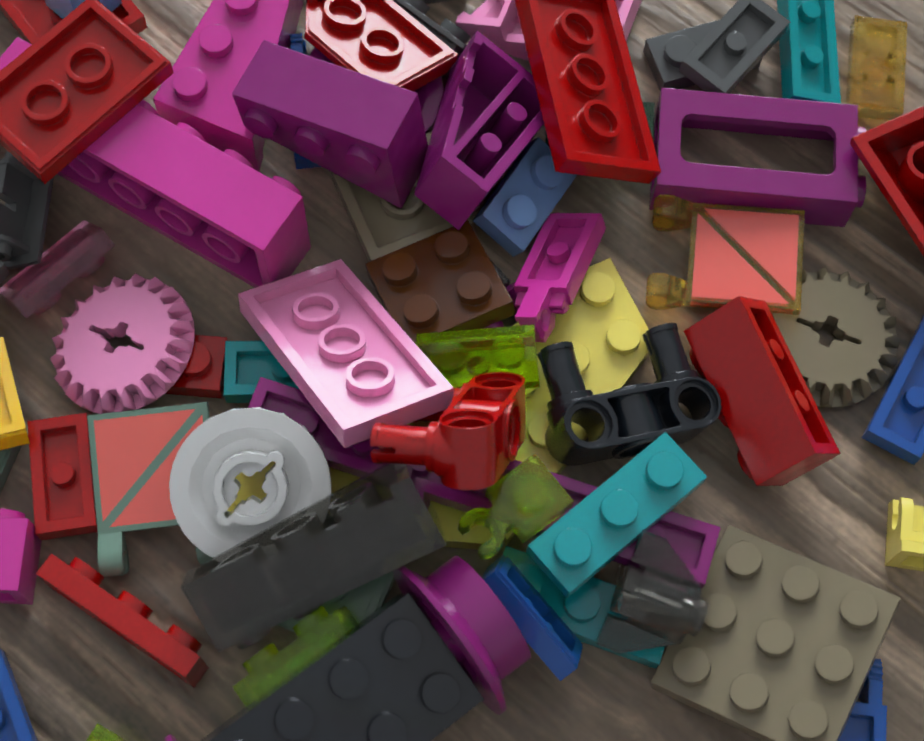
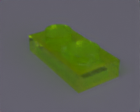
(478, 351)
(272, 666)

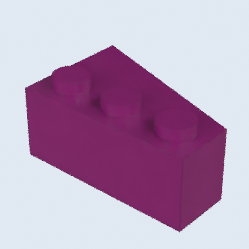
(335, 119)
(479, 130)

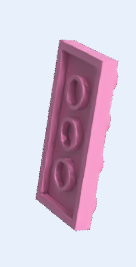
(345, 351)

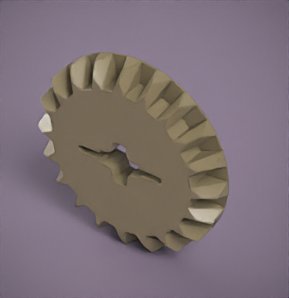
(868, 344)

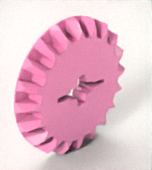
(124, 377)

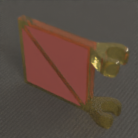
(731, 255)

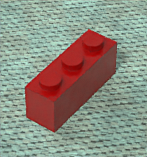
(760, 392)

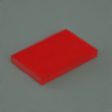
(74, 87)

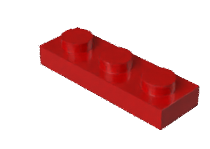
(125, 617)

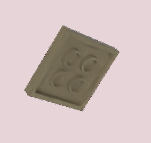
(778, 643)

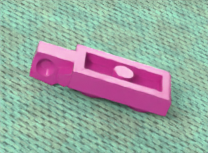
(556, 268)

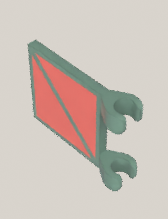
(132, 474)

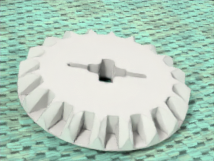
(245, 442)

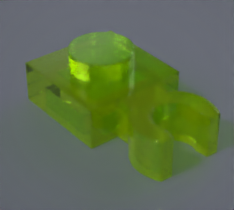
(521, 502)

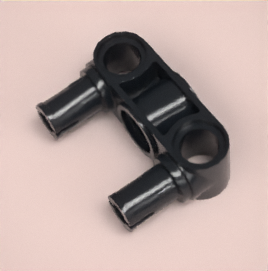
(630, 417)

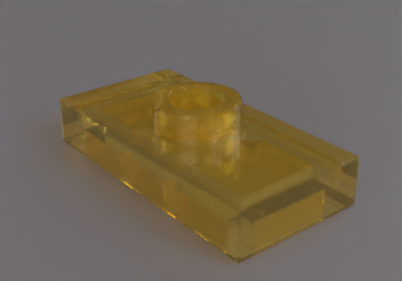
(877, 67)

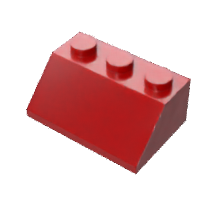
(896, 163)

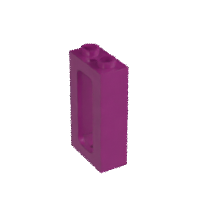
(823, 197)

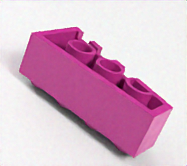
(215, 62)

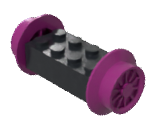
(398, 670)

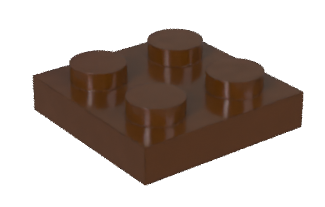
(441, 284)

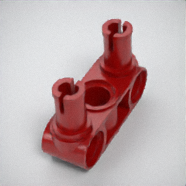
(468, 440)

